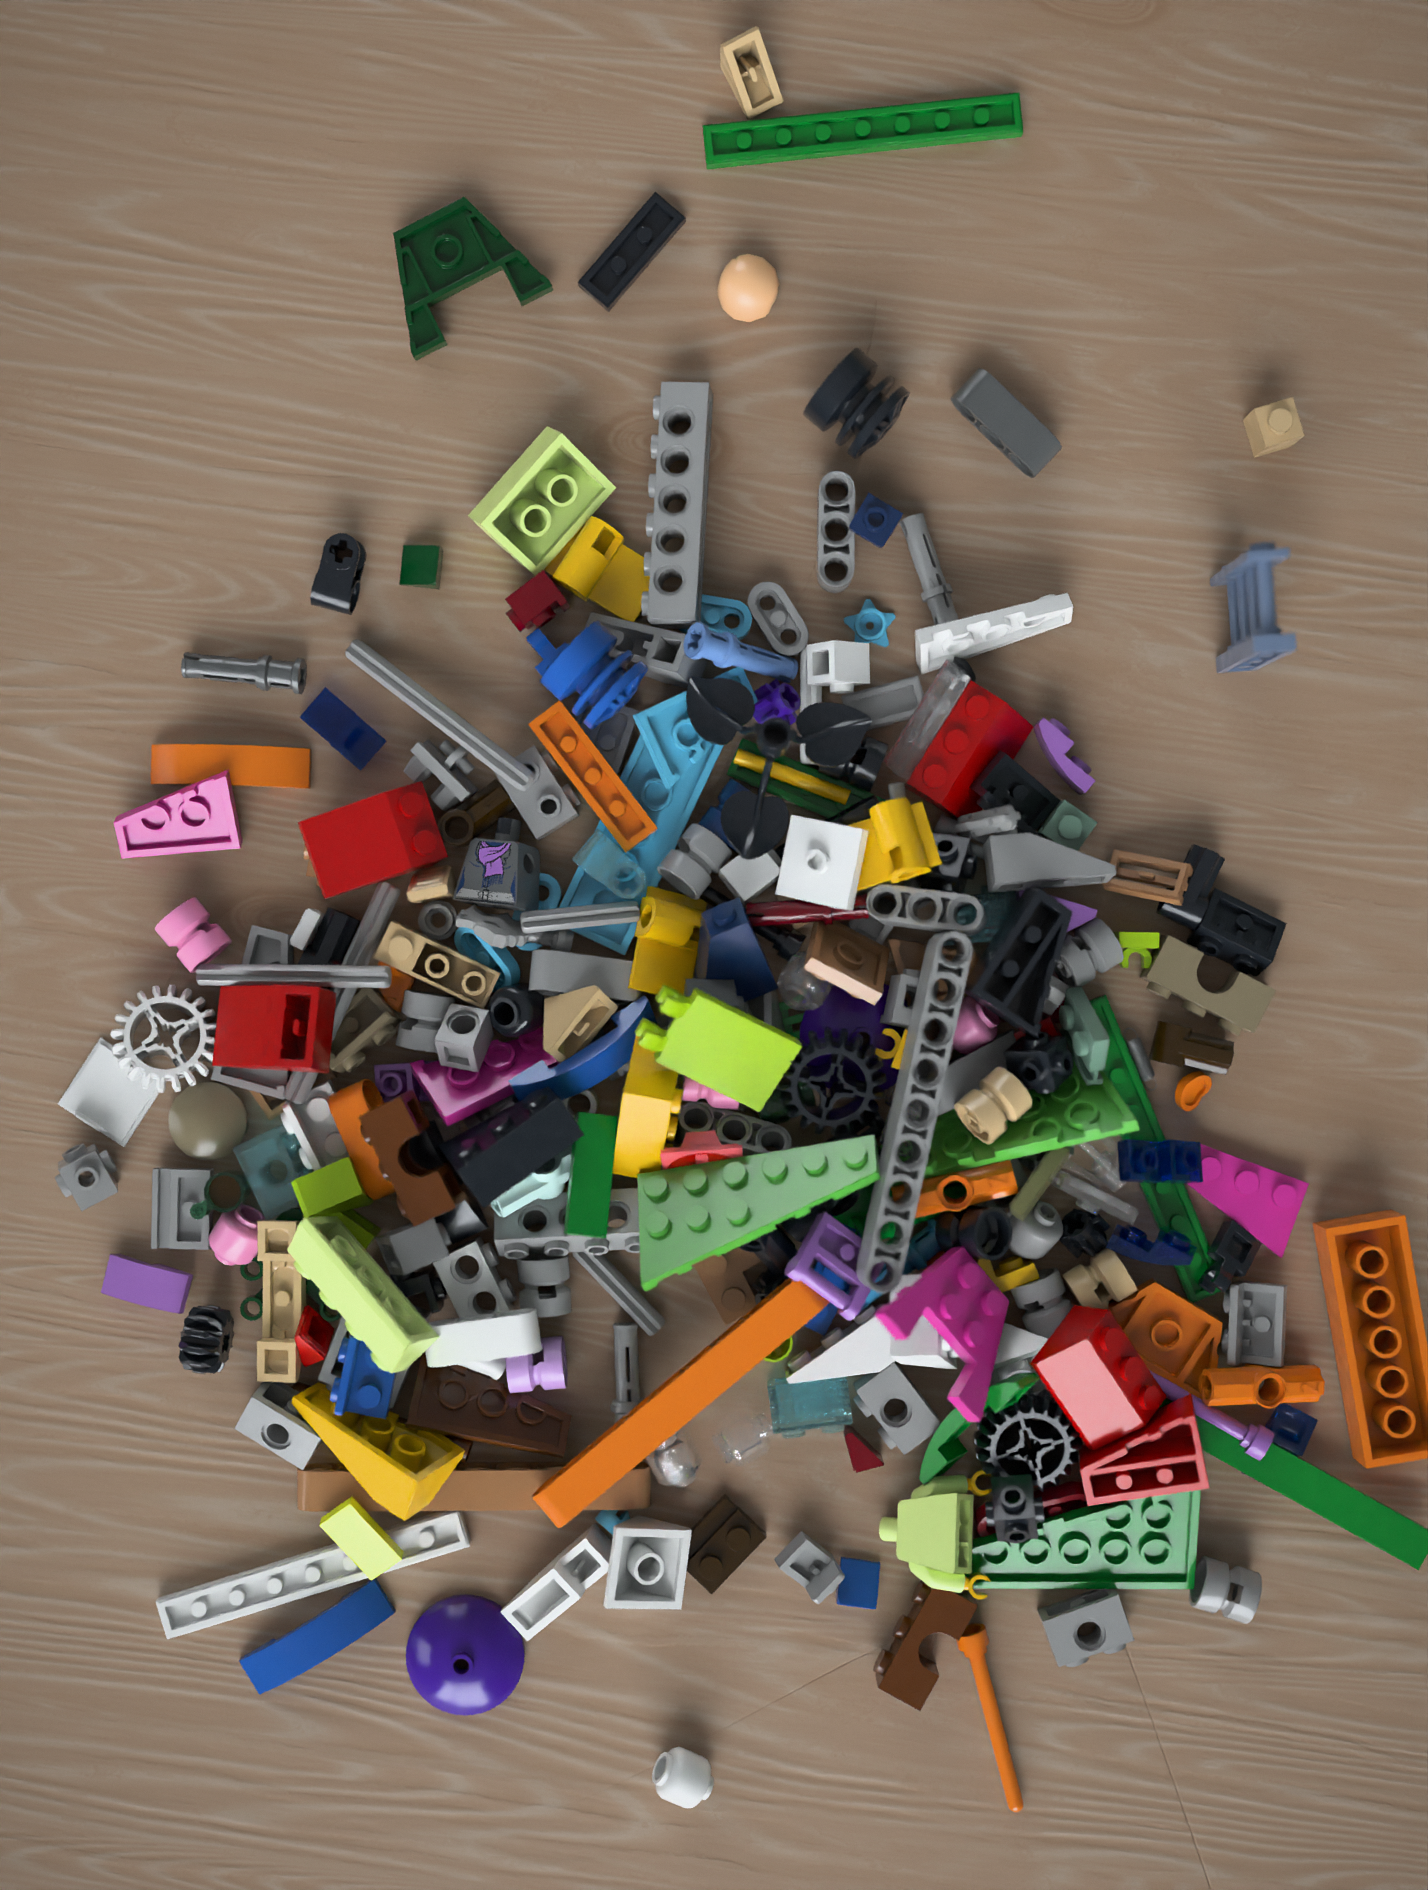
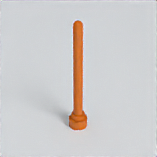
(974, 1646)

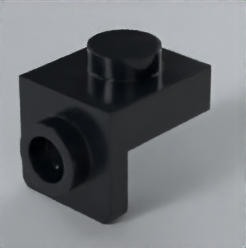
(423, 1281)

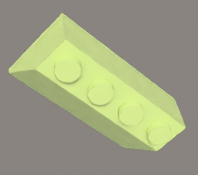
(361, 1293)

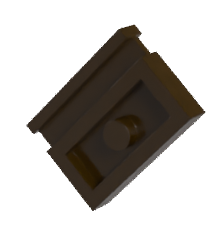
(721, 1543)

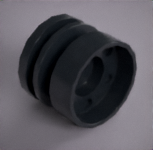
(856, 403)

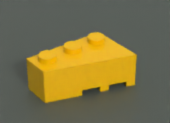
(646, 1114)

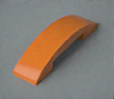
(246, 765)

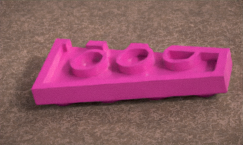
(464, 1092)

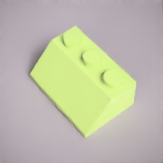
(542, 500)

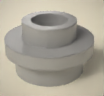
(426, 915)

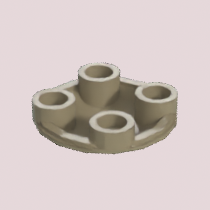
(208, 1120)

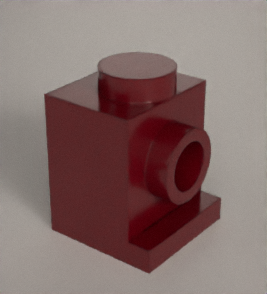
(535, 603)

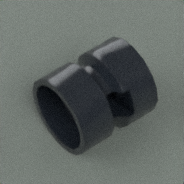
(861, 775)
(979, 1229)

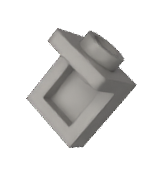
(810, 1566)

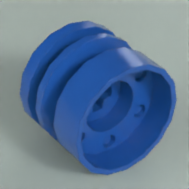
(594, 675)

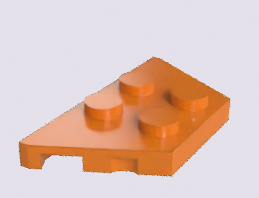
(1170, 1333)

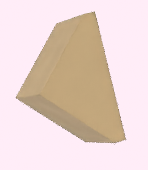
(750, 73)
(574, 1020)

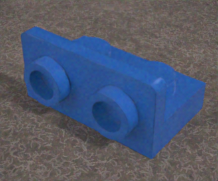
(363, 1384)

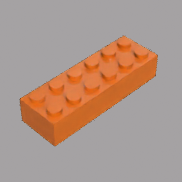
(1376, 1335)

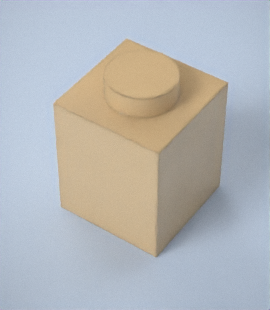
(1273, 427)

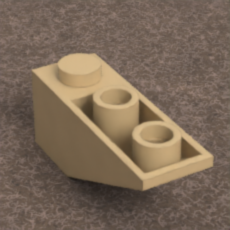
(436, 964)

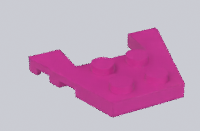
(966, 1313)

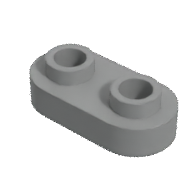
(778, 620)

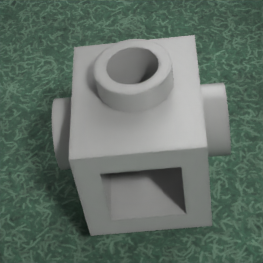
(91, 1188)

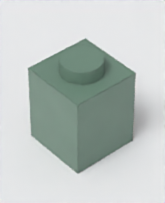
(1067, 826)

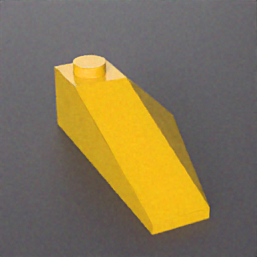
(391, 1462)

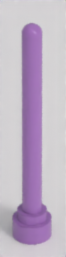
(1253, 1438)

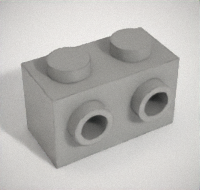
(545, 803)

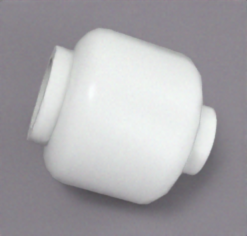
(682, 1777)

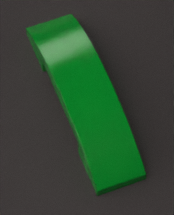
(946, 1449)

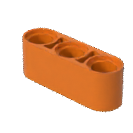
(345, 1108)

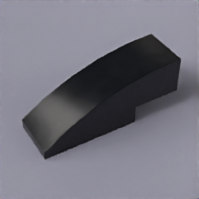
(467, 1216)

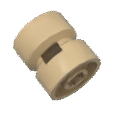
(988, 1109)
(1100, 1281)

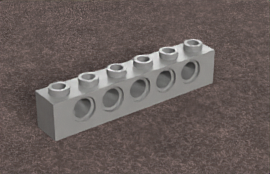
(692, 404)
(516, 1242)

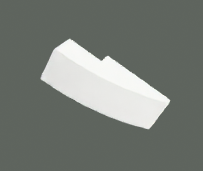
(560, 1583)

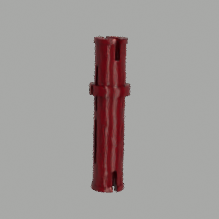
(802, 912)

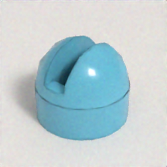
(609, 1519)

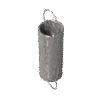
(1140, 1059)

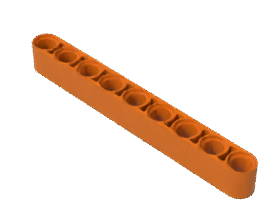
(678, 1400)

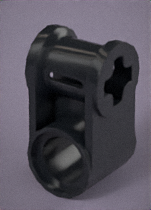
(338, 580)

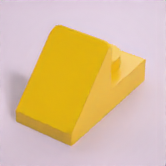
(1012, 1272)

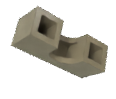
(1237, 1003)

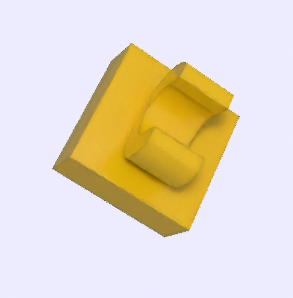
(898, 1049)

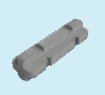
(987, 822)

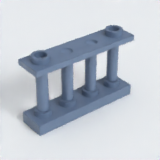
(1252, 610)

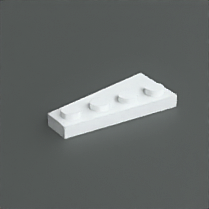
(989, 630)

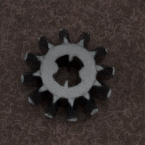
(206, 1339)

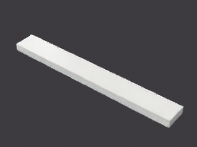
(303, 1575)

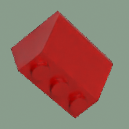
(963, 747)
(1097, 1377)

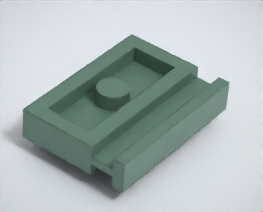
(1084, 1035)

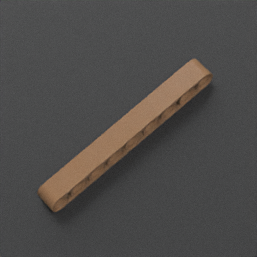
(470, 1488)

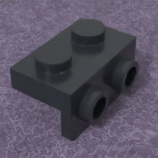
(1007, 783)

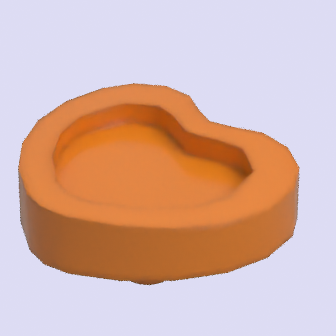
(1191, 1090)

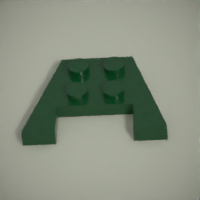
(448, 255)

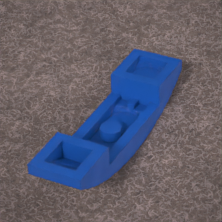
(591, 1063)
(318, 1637)

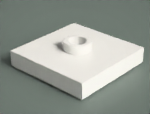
(822, 862)

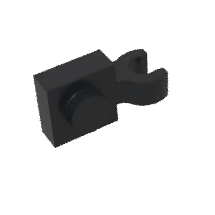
(1233, 1255)

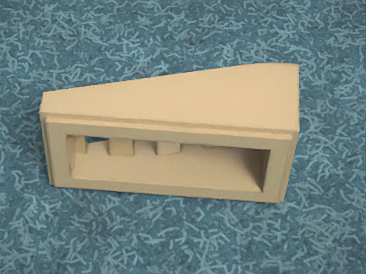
(432, 884)

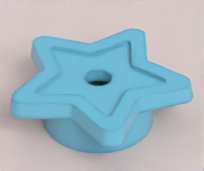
(870, 614)

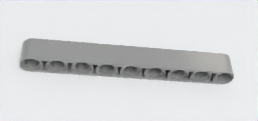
(921, 1130)

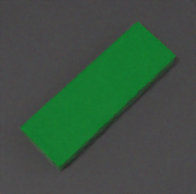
(591, 1176)

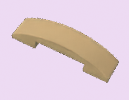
(282, 1303)

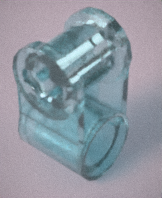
(606, 864)

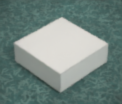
(307, 929)

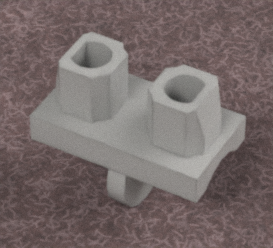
(430, 760)

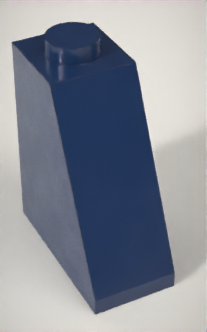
(732, 951)

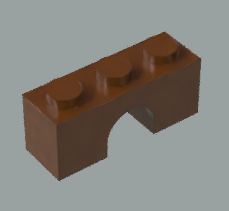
(420, 1190)
(903, 1669)

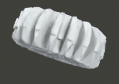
(149, 1047)

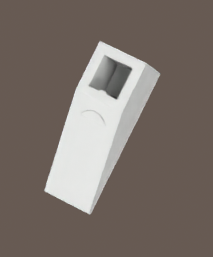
(850, 1352)

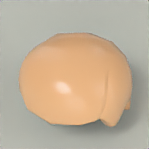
(748, 287)

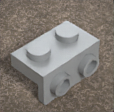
(1255, 1323)

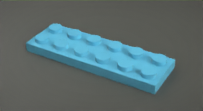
(669, 811)

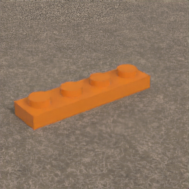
(593, 776)

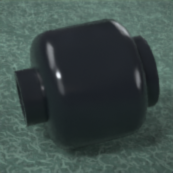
(516, 1010)

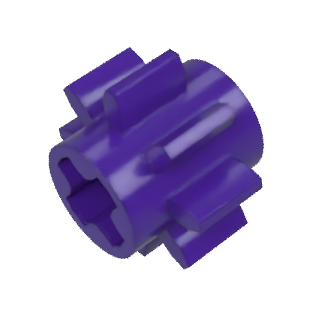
(776, 701)

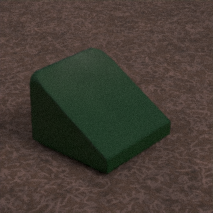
(421, 566)

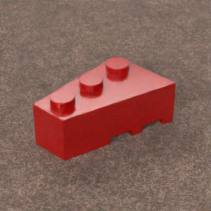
(1150, 1461)

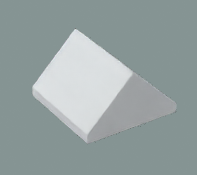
(647, 1565)

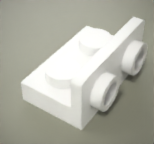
(315, 1128)

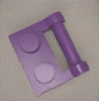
(839, 1252)

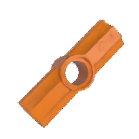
(981, 1182)
(1280, 1386)

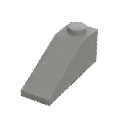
(656, 647)
(1031, 861)

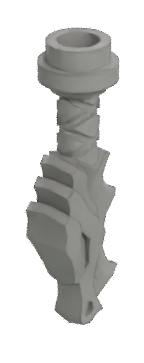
(503, 931)

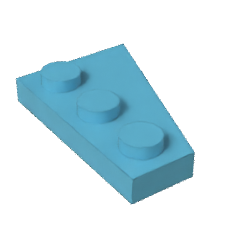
(671, 736)

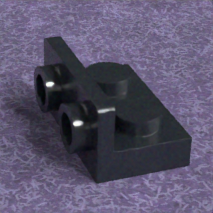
(1237, 934)

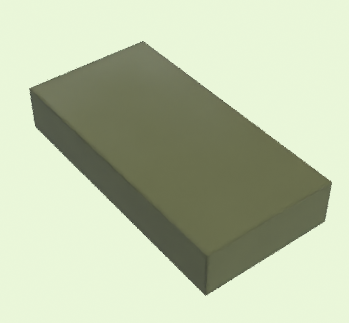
(1038, 1182)

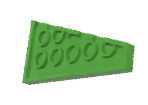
(1055, 1120)
(732, 1201)

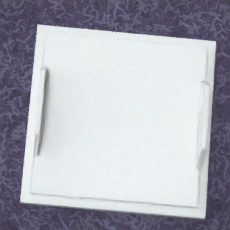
(106, 1097)

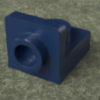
(875, 521)

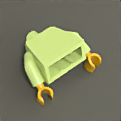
(937, 1532)

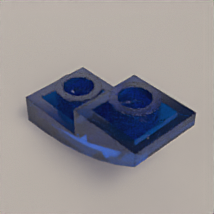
(1159, 1161)
(1167, 1249)

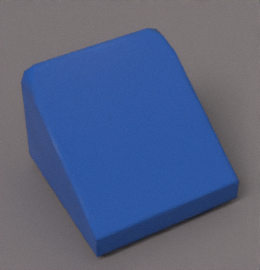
(860, 1583)

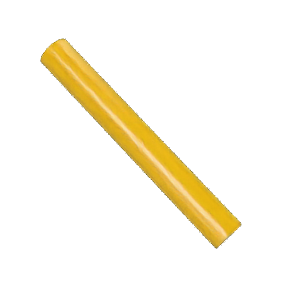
(793, 777)

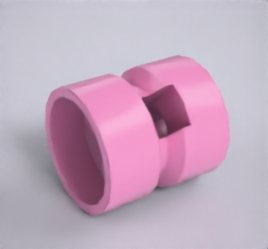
(192, 934)

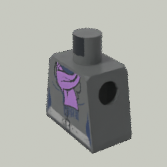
(500, 871)

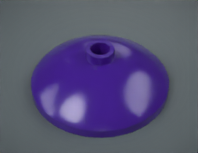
(856, 1016)
(469, 1630)

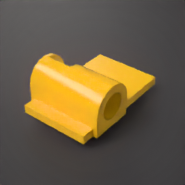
(602, 569)
(894, 825)
(665, 941)

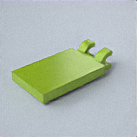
(719, 1046)

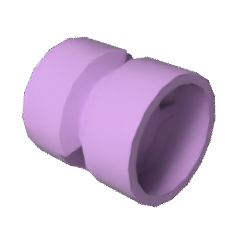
(540, 1368)

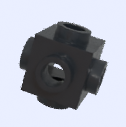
(956, 866)
(1040, 1062)
(1014, 1508)

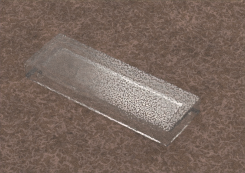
(926, 719)

